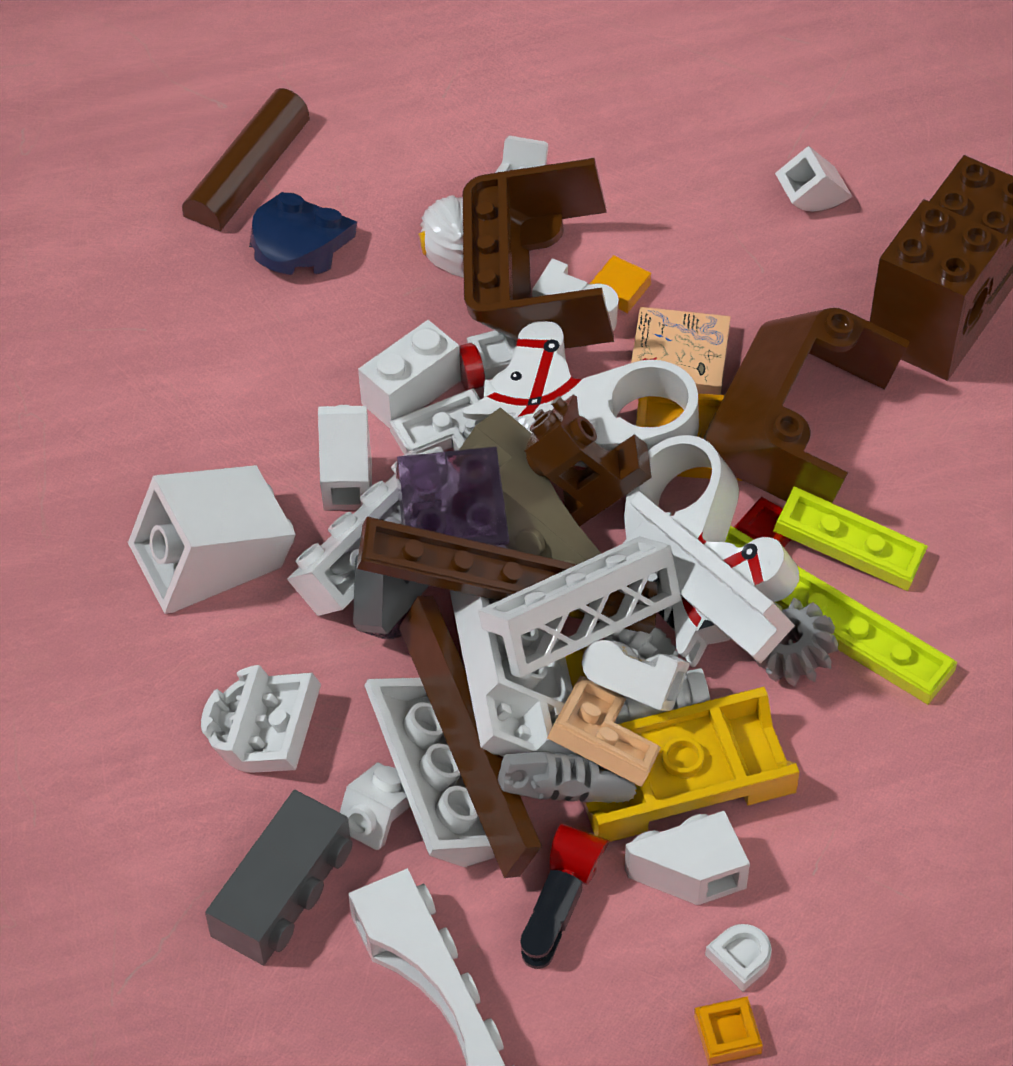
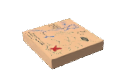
(685, 339)

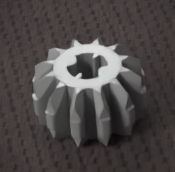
(813, 644)

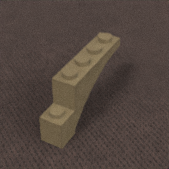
(533, 510)

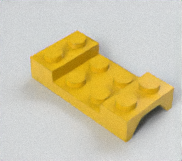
(705, 758)

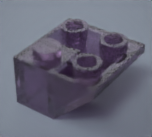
(454, 494)

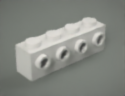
(328, 570)

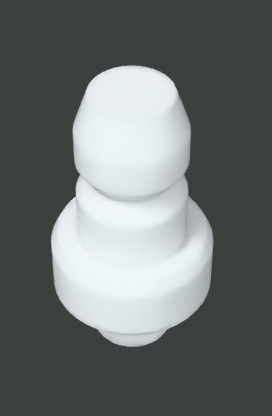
(638, 640)

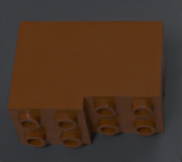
(948, 268)

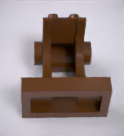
(563, 439)

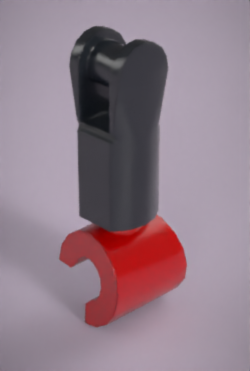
(571, 865)

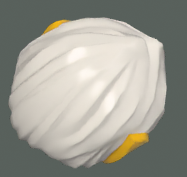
(443, 234)

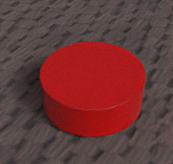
(471, 367)

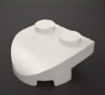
(261, 719)

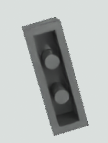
(279, 878)

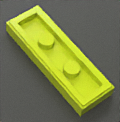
(850, 538)

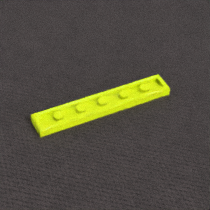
(870, 637)

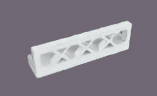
(714, 586)
(575, 588)

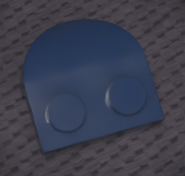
(298, 234)

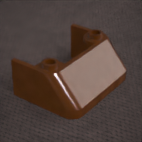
(520, 213)
(765, 439)

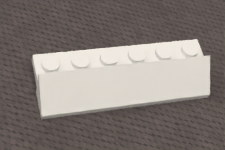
(508, 710)

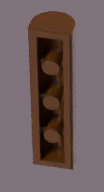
(247, 160)

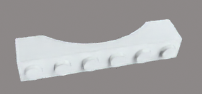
(403, 937)

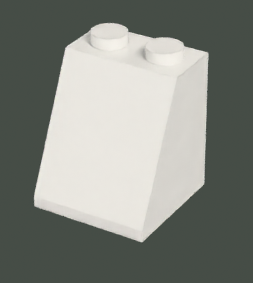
(208, 533)

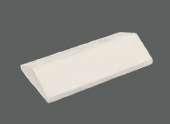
(428, 772)

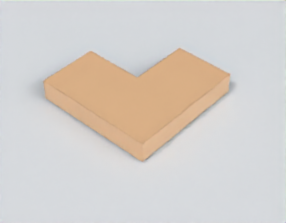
(590, 731)

